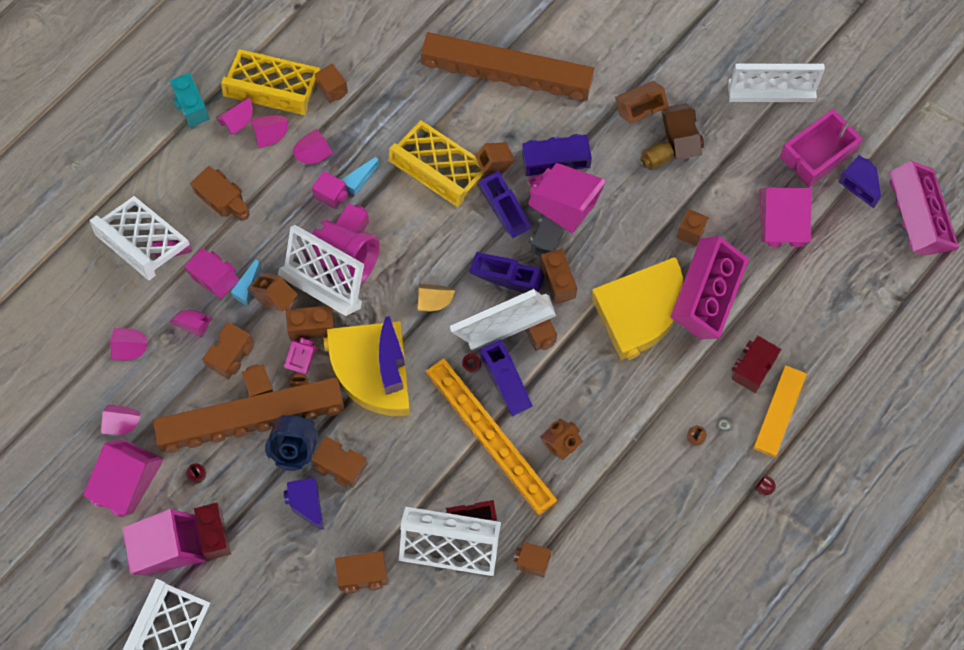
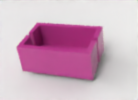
(820, 148)

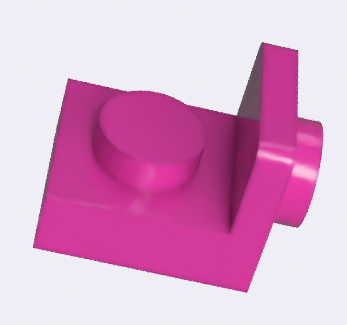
(300, 355)

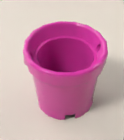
(360, 246)

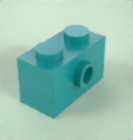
(189, 100)

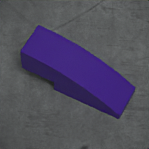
(504, 204)
(507, 272)
(390, 358)

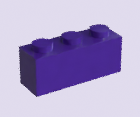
(567, 151)

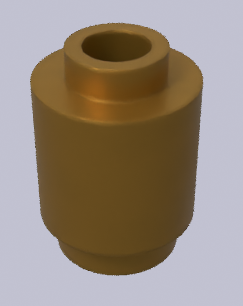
(657, 155)

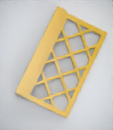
(266, 94)
(424, 173)

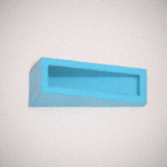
(358, 178)
(240, 290)

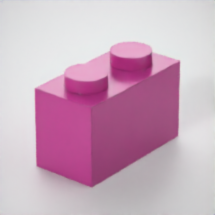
(212, 273)

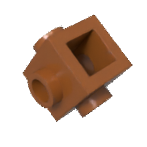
(562, 438)

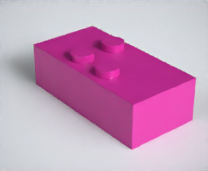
(709, 288)

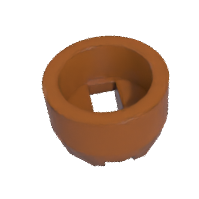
(298, 376)
(701, 438)

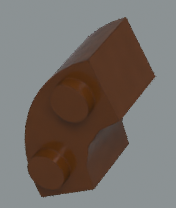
(682, 131)

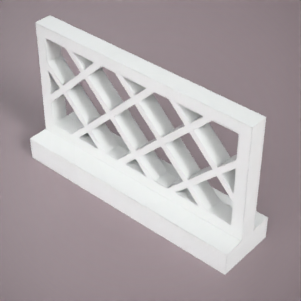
(783, 89)
(138, 257)
(318, 285)
(504, 319)
(451, 528)
(150, 612)

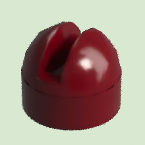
(467, 366)
(200, 469)
(766, 485)

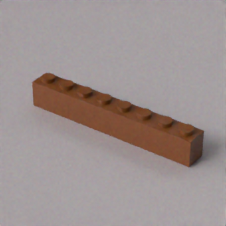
(507, 66)
(247, 415)

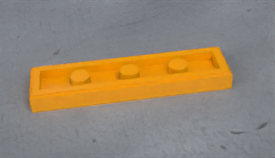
(780, 411)

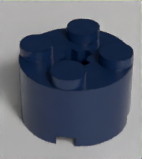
(292, 442)

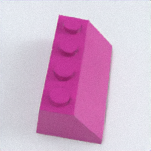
(923, 209)

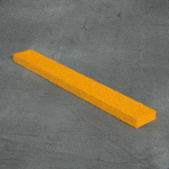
(491, 437)

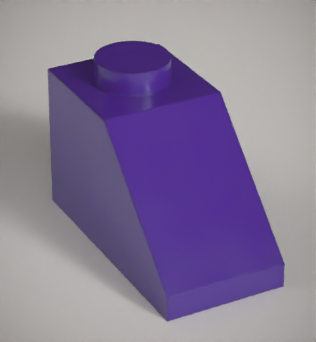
(862, 180)
(305, 500)

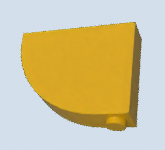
(639, 307)
(357, 368)

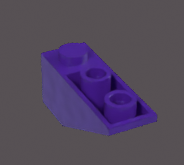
(505, 377)

